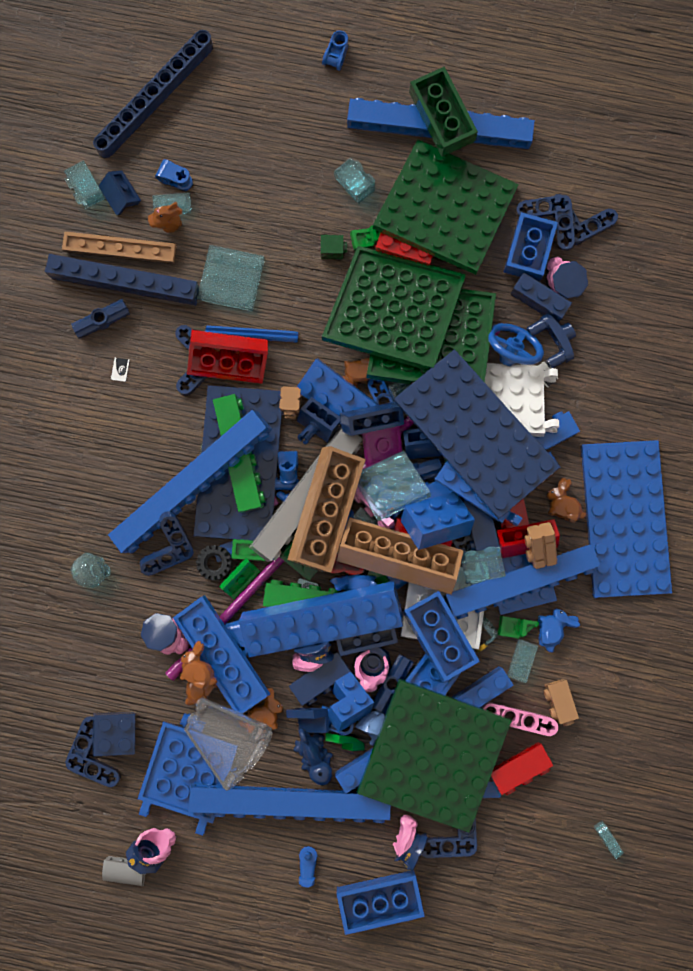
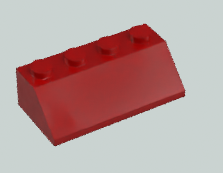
(227, 356)

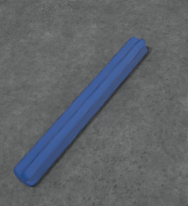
(270, 335)

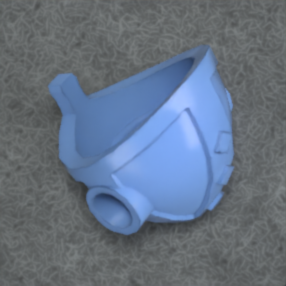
(371, 724)

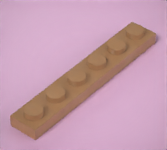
(119, 247)

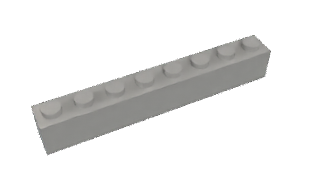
(287, 517)

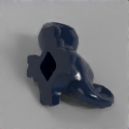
(315, 757)

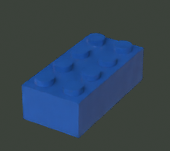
(440, 636)
(379, 902)

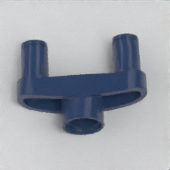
(560, 335)

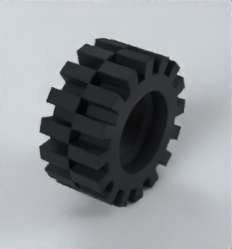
(206, 554)

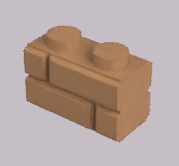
(290, 402)
(541, 545)

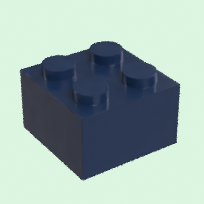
(113, 733)

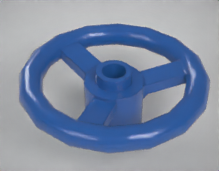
(512, 349)

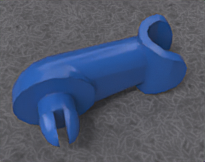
(307, 866)

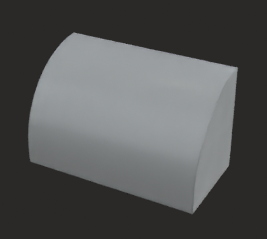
(117, 870)

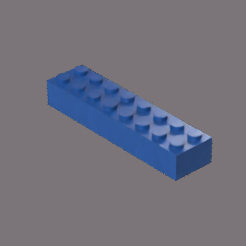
(321, 619)

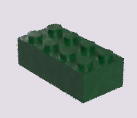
(443, 111)

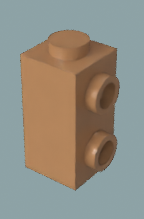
(561, 701)

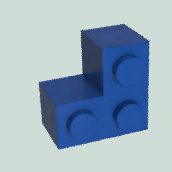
(352, 702)

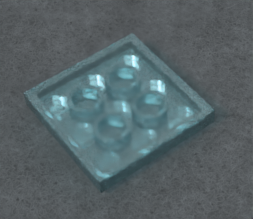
(231, 277)
(392, 485)

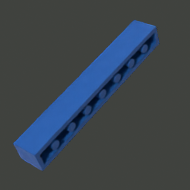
(520, 581)

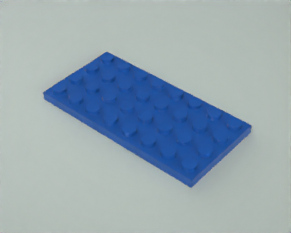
(626, 518)

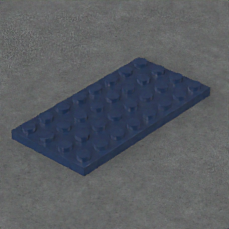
(477, 434)
(217, 507)

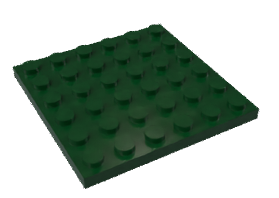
(445, 207)
(394, 308)
(466, 334)
(434, 755)

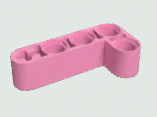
(520, 715)

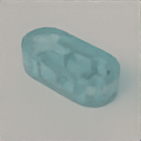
(608, 839)

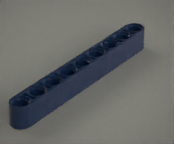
(157, 85)

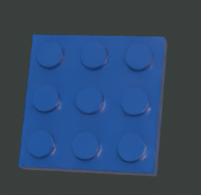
(528, 600)

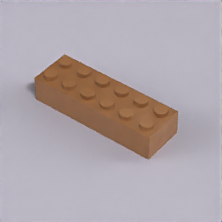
(326, 509)
(398, 557)

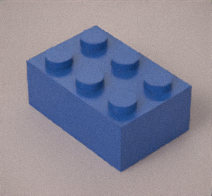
(530, 246)
(437, 520)

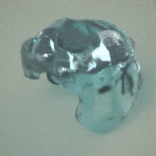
(89, 570)

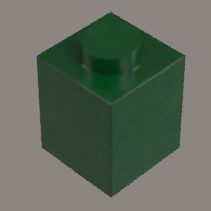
(333, 246)

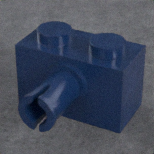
(318, 421)

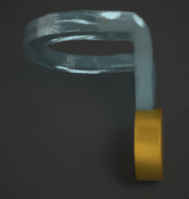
(493, 633)

